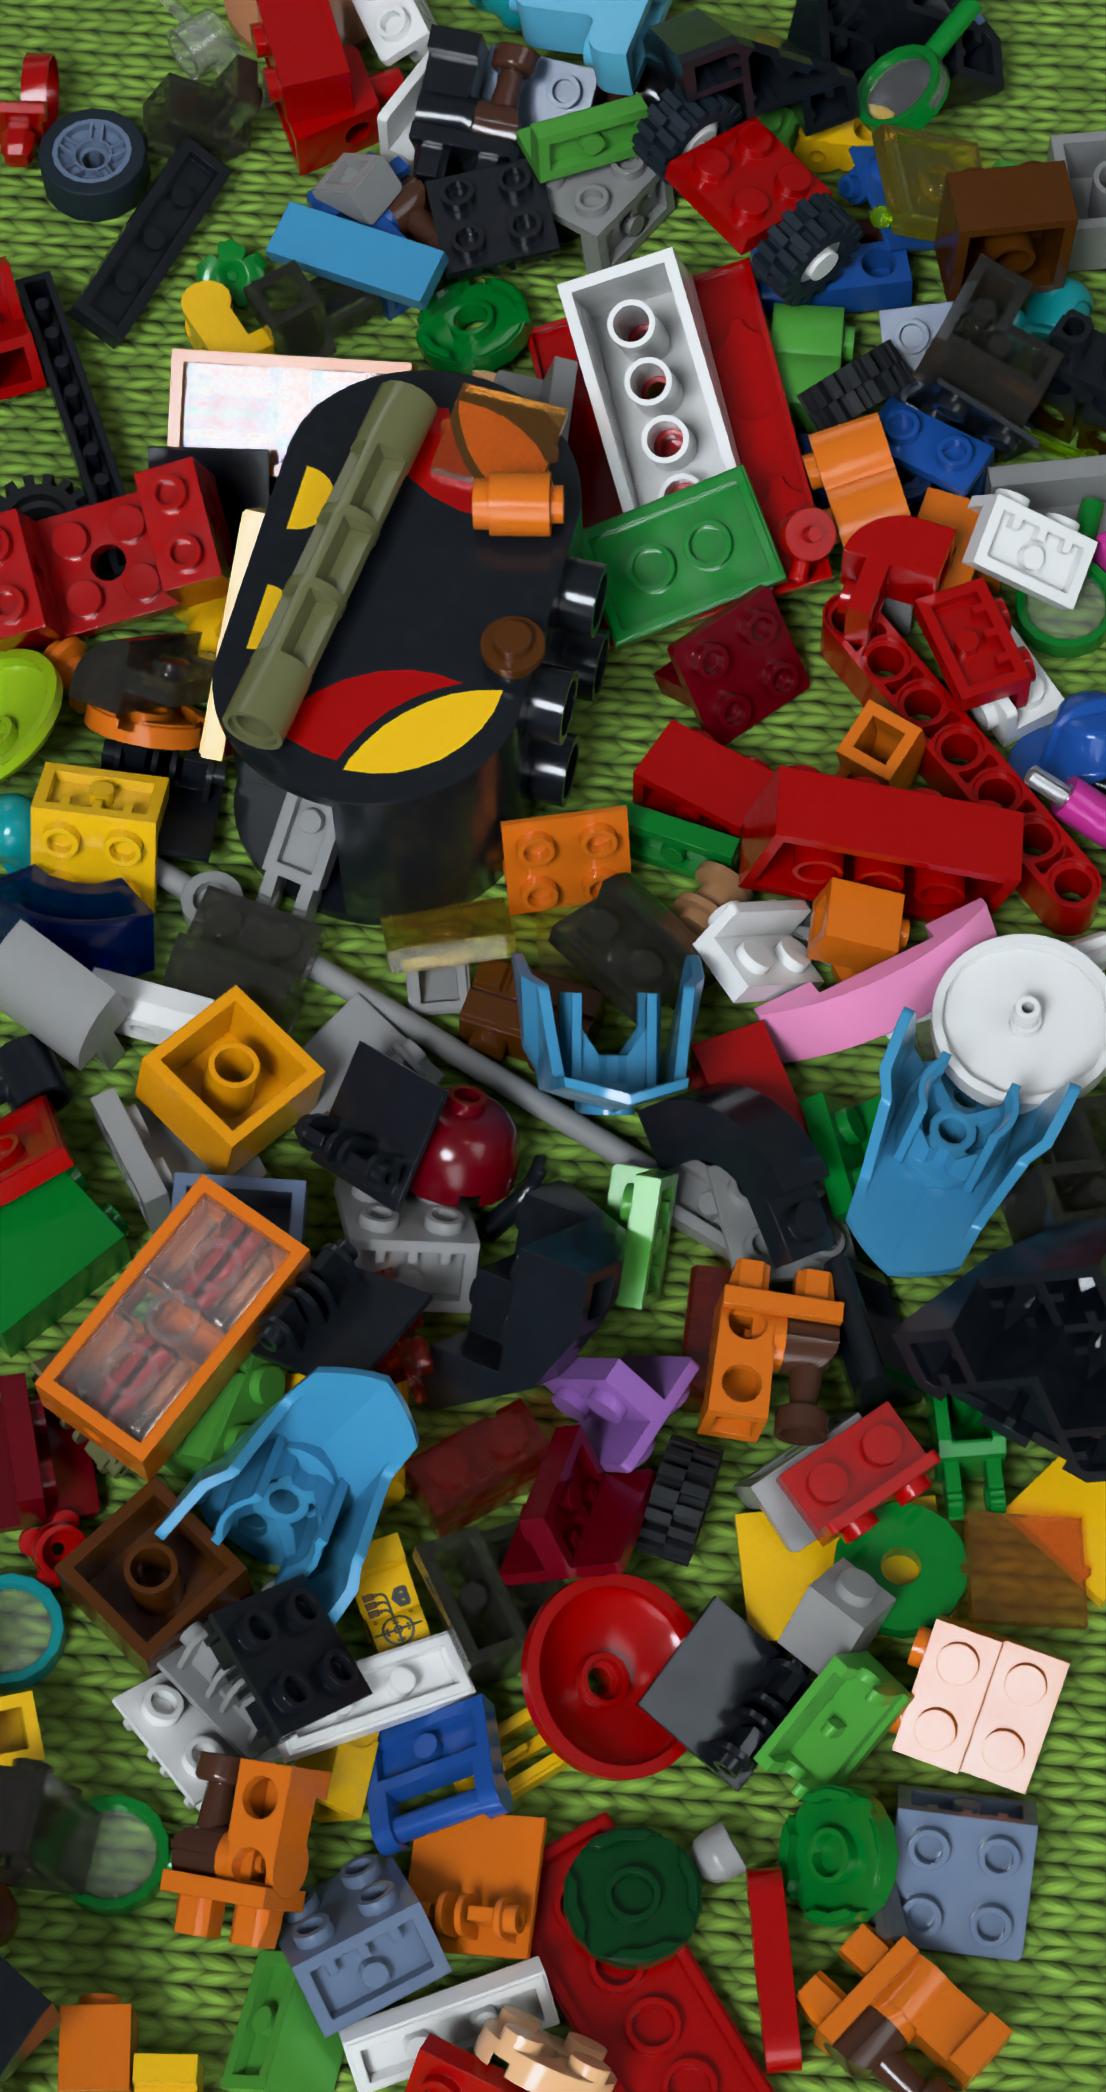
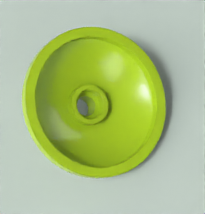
(28, 706)

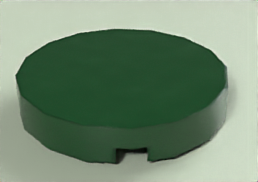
(632, 1898)

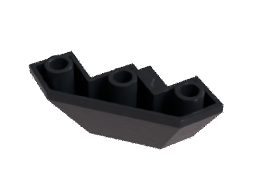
(534, 1305)

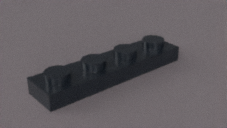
(149, 242)

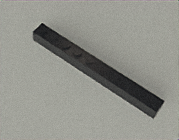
(71, 397)

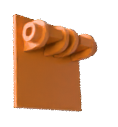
(563, 856)
(481, 1884)

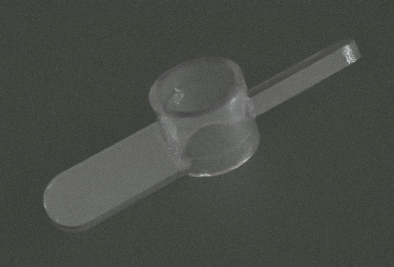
(204, 43)

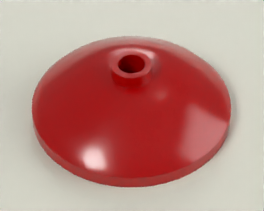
(621, 1635)

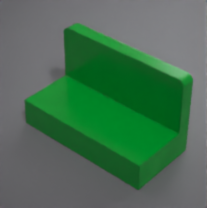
(676, 842)

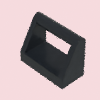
(866, 1346)

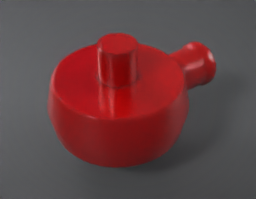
(806, 537)

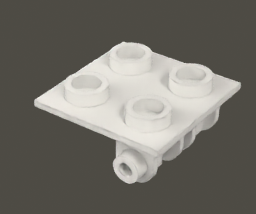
(174, 1733)

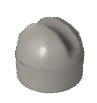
(717, 1855)

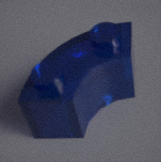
(92, 922)

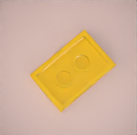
(778, 1579)

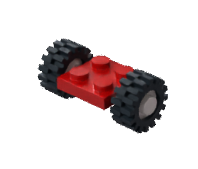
(749, 191)

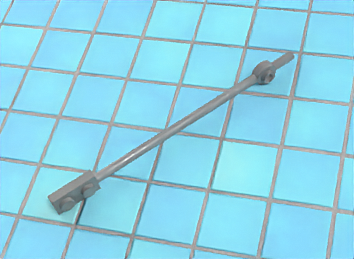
(694, 1204)

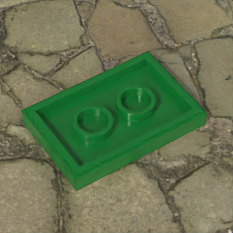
(683, 556)

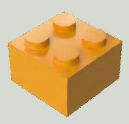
(229, 1082)

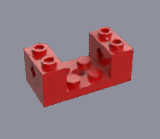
(172, 549)

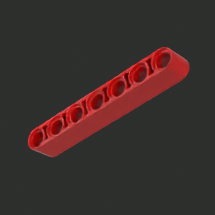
(986, 777)

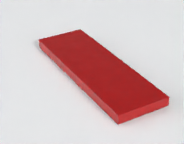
(657, 2022)

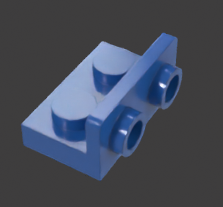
(936, 449)

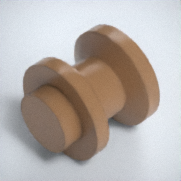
(716, 888)

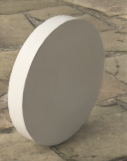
(1023, 1016)

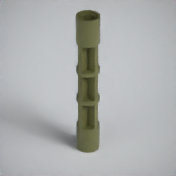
(329, 566)

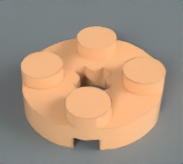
(541, 2059)

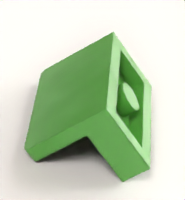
(582, 138)
(279, 2038)

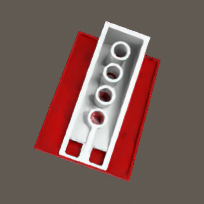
(721, 402)

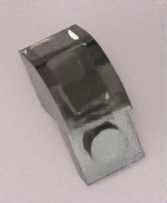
(210, 115)
(306, 314)

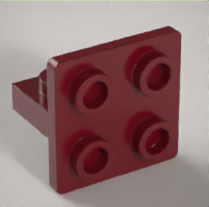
(735, 666)
(39, 1462)
(576, 1515)

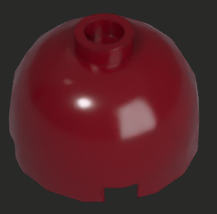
(469, 1151)

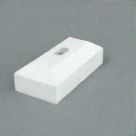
(153, 1008)

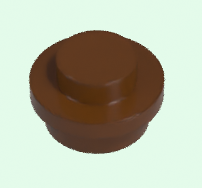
(512, 647)

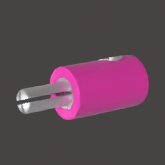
(1073, 803)

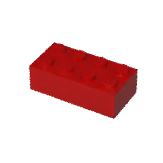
(882, 837)

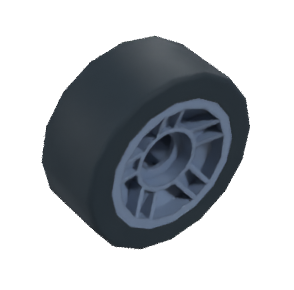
(94, 165)

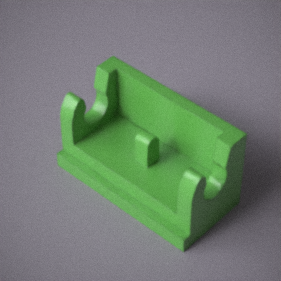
(835, 1723)

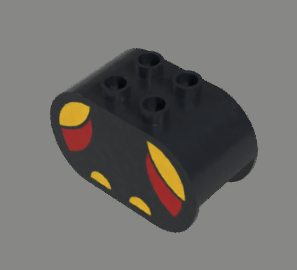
(402, 712)

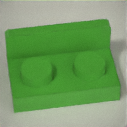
(643, 1205)

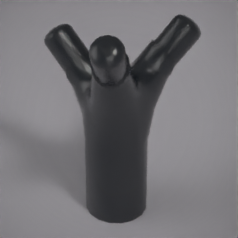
(504, 1214)

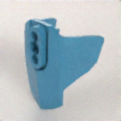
(606, 1082)
(928, 1197)
(313, 1476)

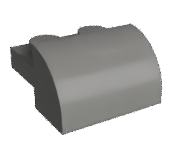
(59, 999)

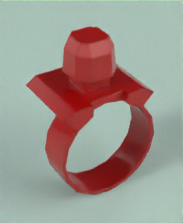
(28, 119)

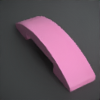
(870, 1003)

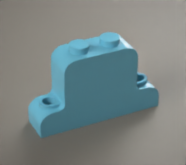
(602, 30)

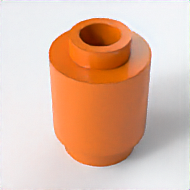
(517, 504)

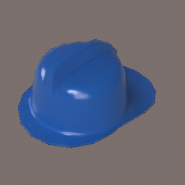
(1070, 744)

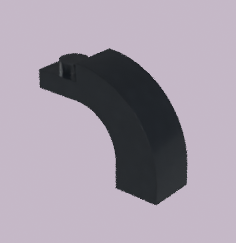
(759, 1150)

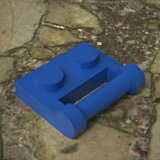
(430, 1755)

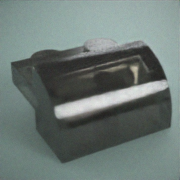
(145, 673)
(628, 944)
(247, 947)
(475, 1605)

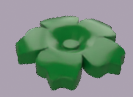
(232, 269)

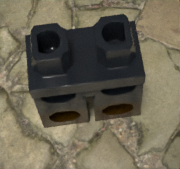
(1077, 385)

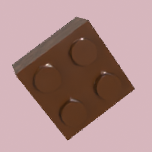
(1013, 216)
(150, 1588)

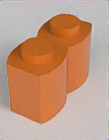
(856, 473)

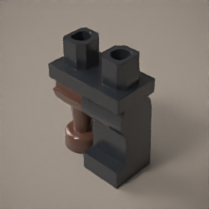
(450, 116)

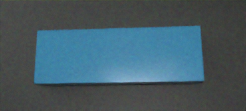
(357, 255)

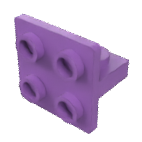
(623, 1402)

